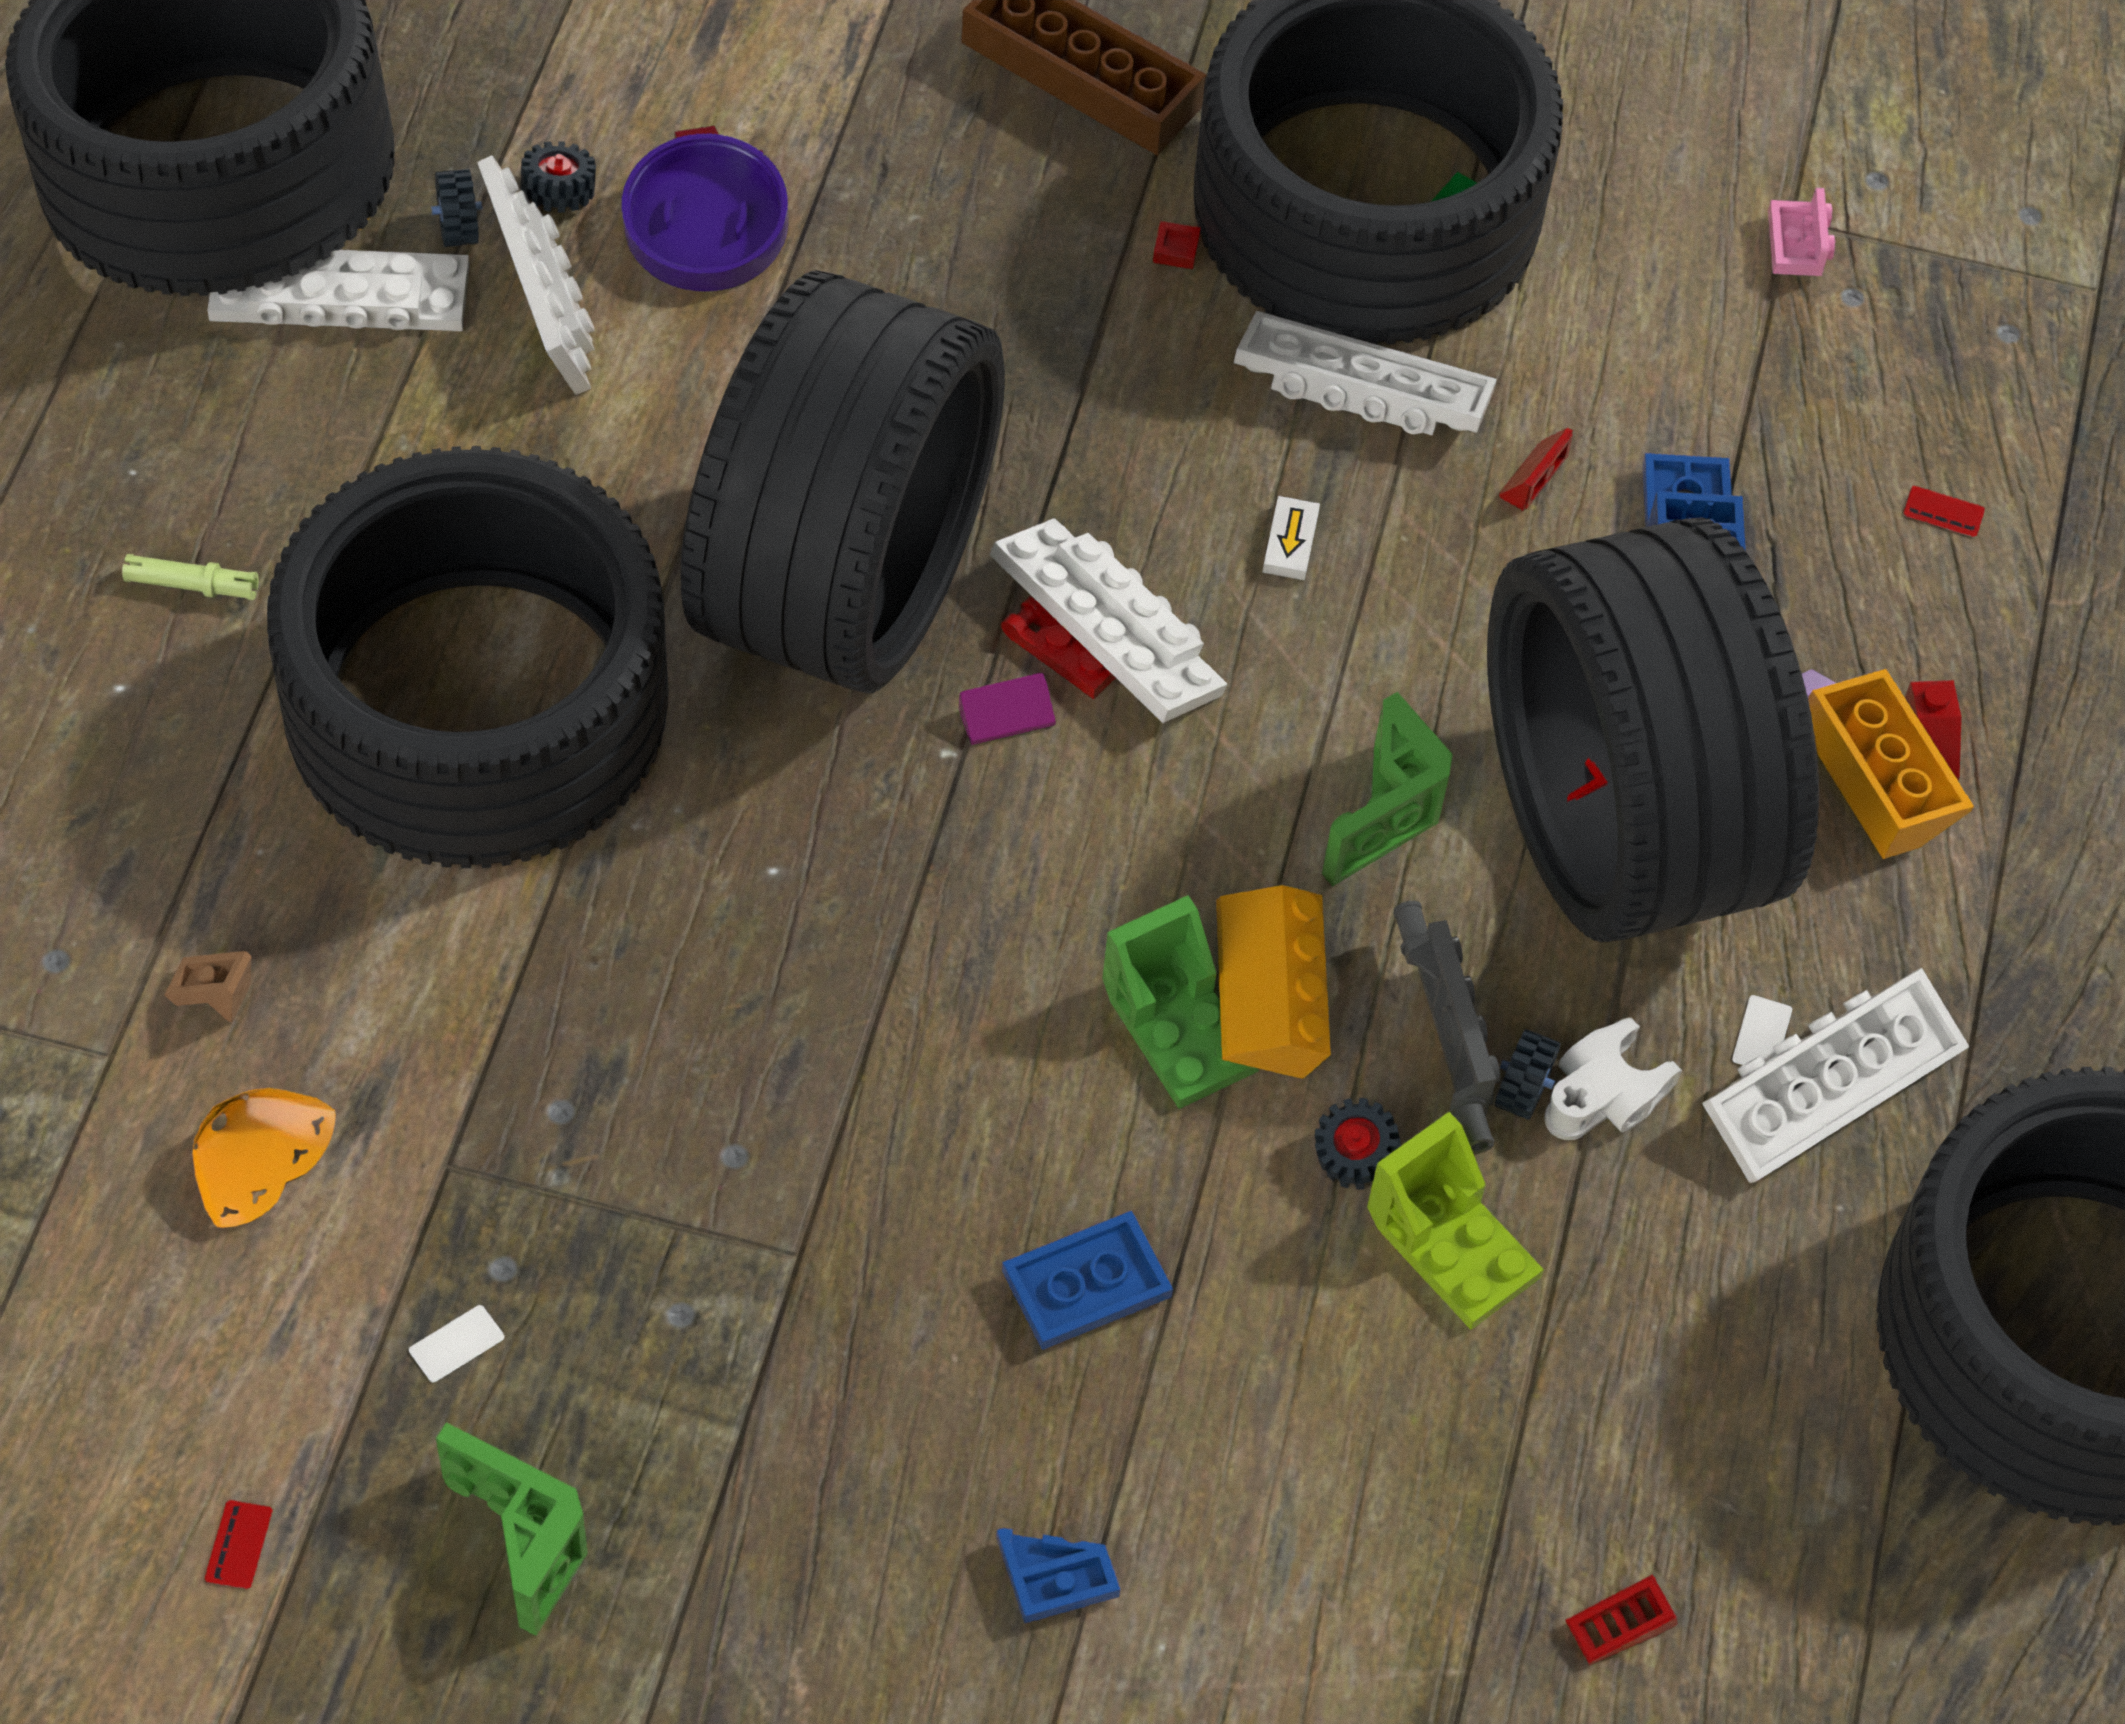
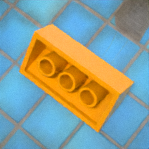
(1885, 763)
(1273, 980)

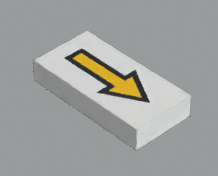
(1291, 538)

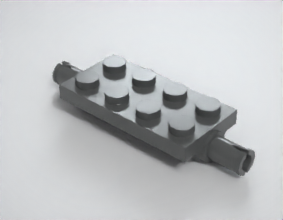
(1458, 1027)

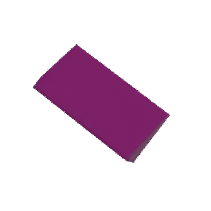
(1006, 708)

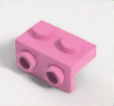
(1801, 235)

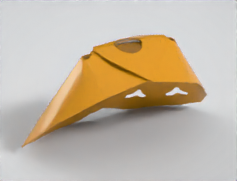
(257, 1150)

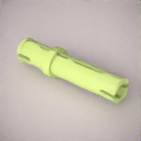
(206, 579)

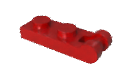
(1056, 648)

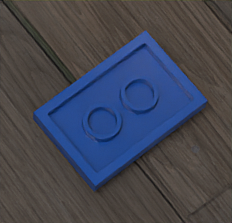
(1087, 1280)

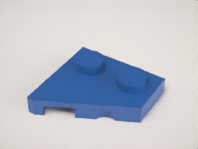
(1056, 1574)

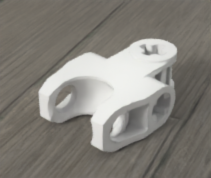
(1605, 1086)

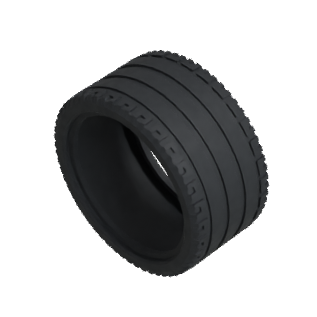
(217, 206)
(1362, 264)
(841, 480)
(442, 527)
(1689, 700)
(1945, 1352)

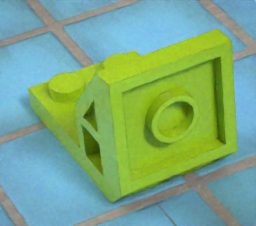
(1433, 1215)

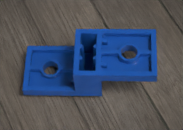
(1708, 481)

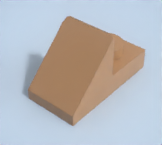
(212, 979)

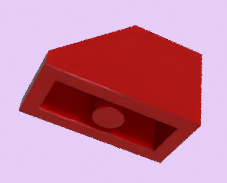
(1939, 713)

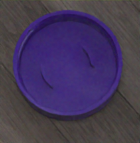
(705, 212)

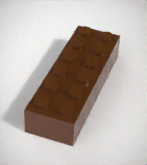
(1089, 65)

